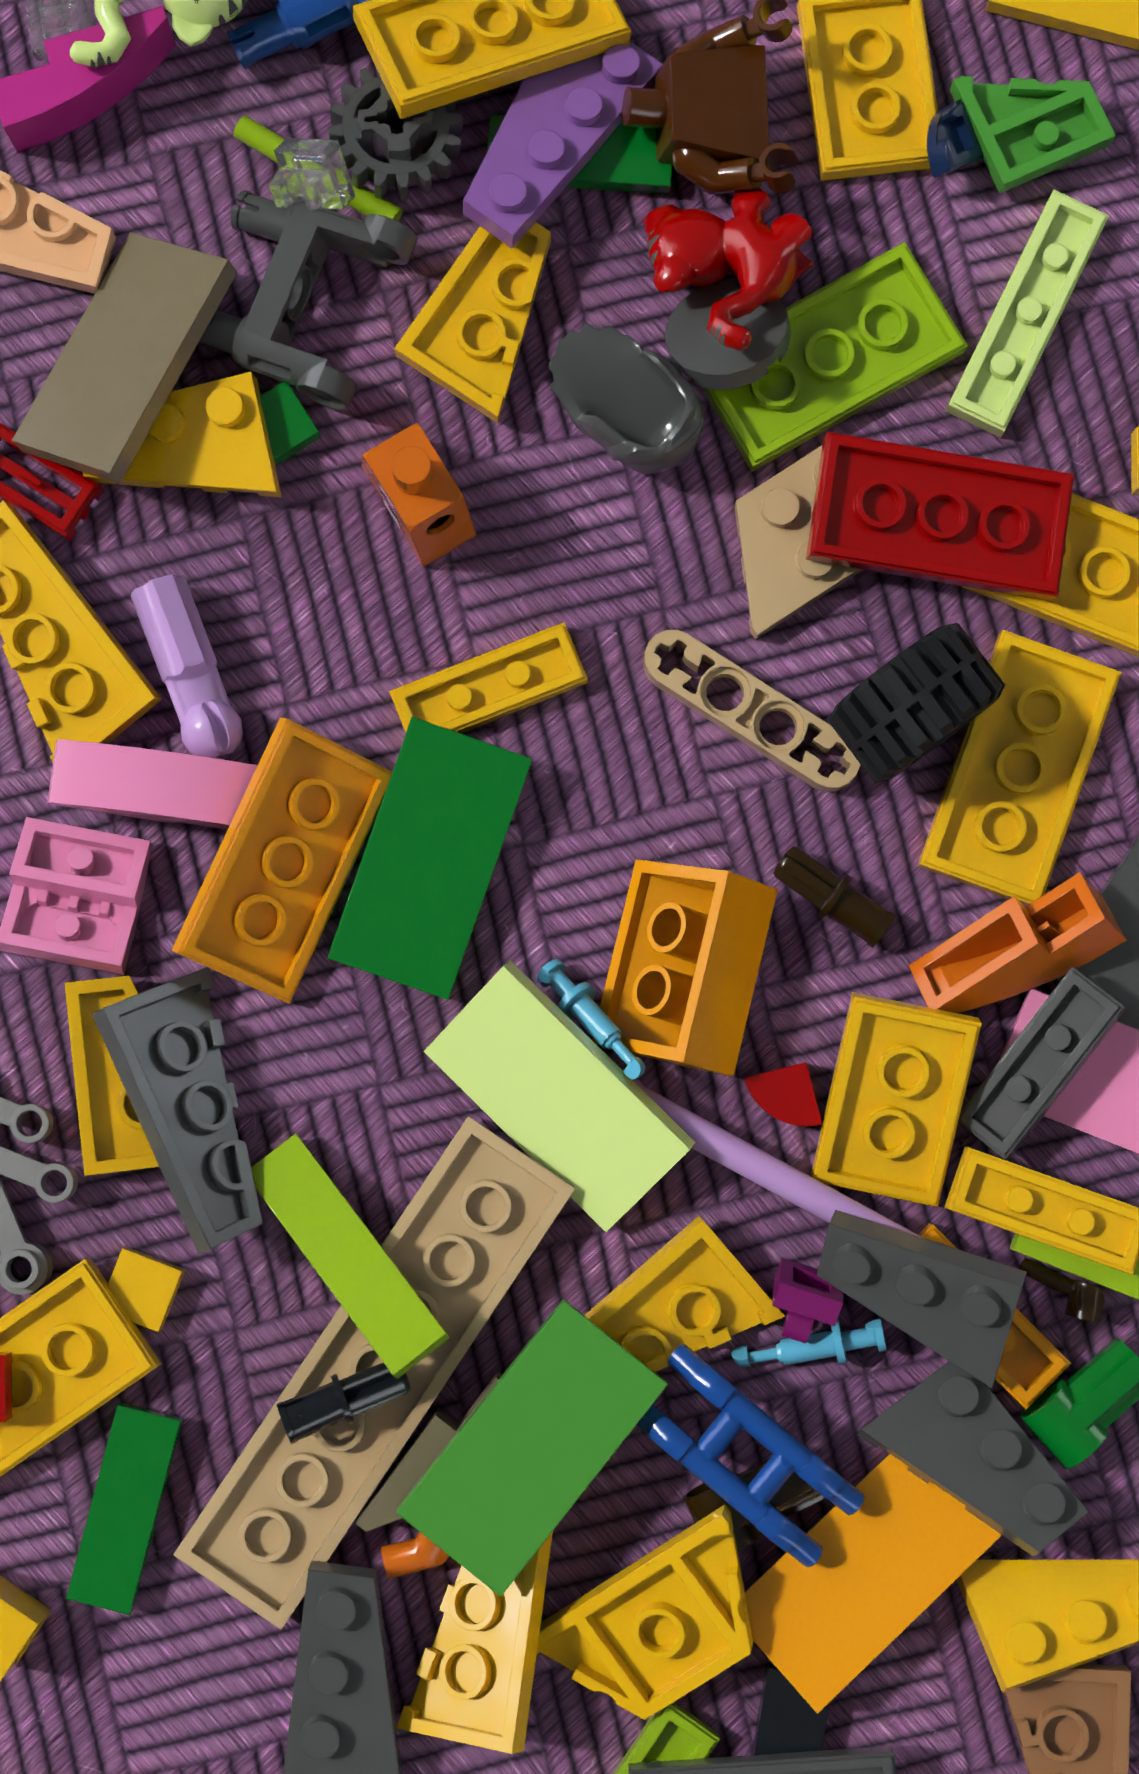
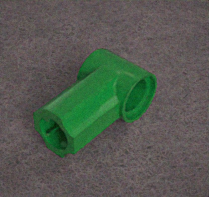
(1074, 1413)

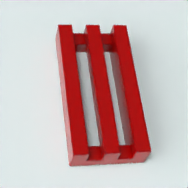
(75, 508)

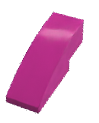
(66, 95)

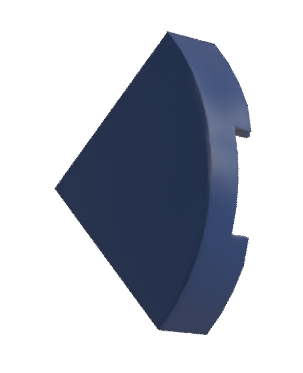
(952, 140)

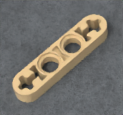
(745, 719)

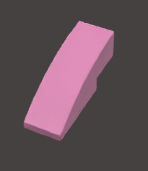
(148, 783)

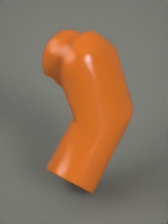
(411, 1556)

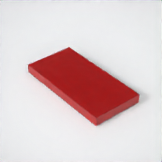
(940, 516)

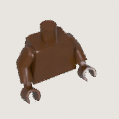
(715, 107)

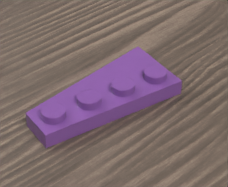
(550, 136)

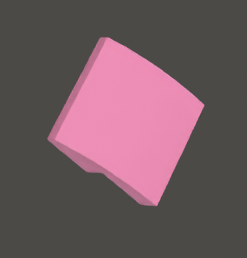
(75, 895)

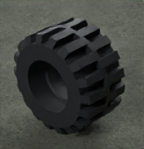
(916, 702)

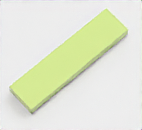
(1027, 313)

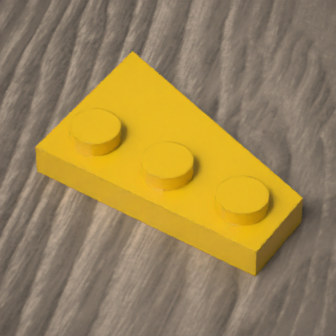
(477, 319)
(208, 440)
(107, 1121)
(1051, 1613)

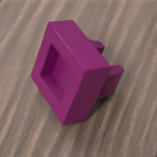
(804, 1299)

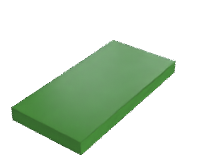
(531, 1447)

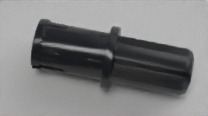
(340, 1401)

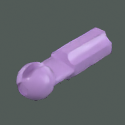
(188, 667)

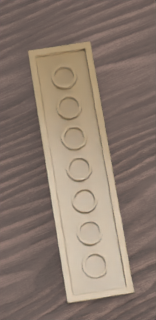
(297, 1500)

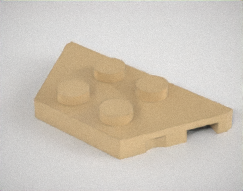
(774, 544)

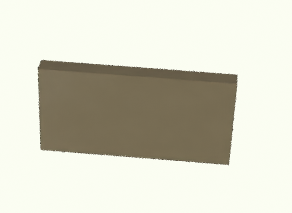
(125, 357)

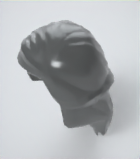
(626, 399)

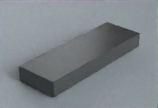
(1041, 1062)

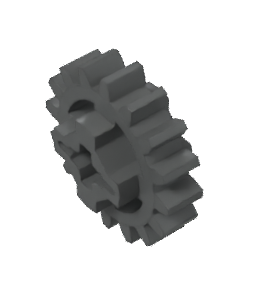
(368, 135)

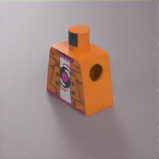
(418, 492)

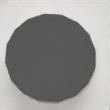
(706, 359)

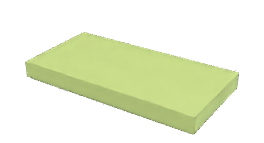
(559, 1095)

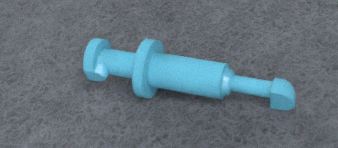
(579, 1003)
(818, 1346)

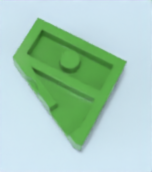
(1033, 125)

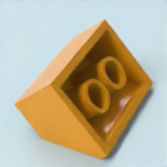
(687, 963)

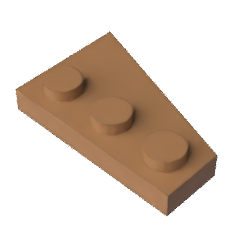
(1075, 1721)

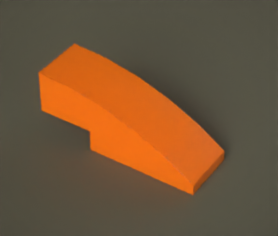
(1018, 948)

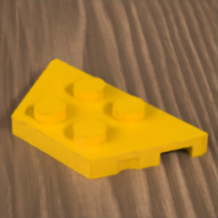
(658, 1621)

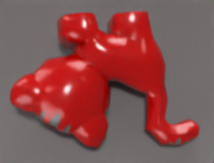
(701, 248)

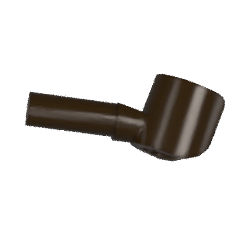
(1084, 1299)

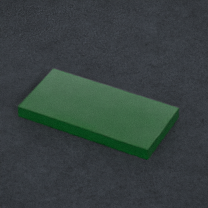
(429, 858)

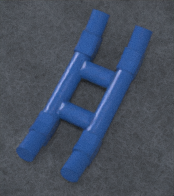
(787, 1457)

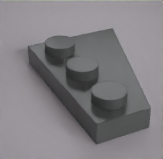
(926, 1289)

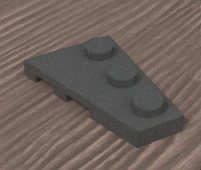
(976, 1452)

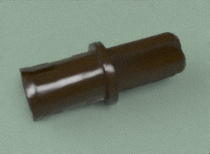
(833, 895)

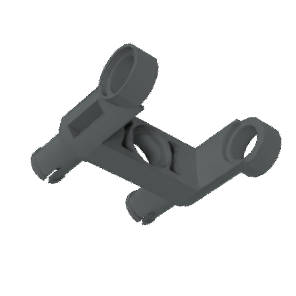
(304, 240)

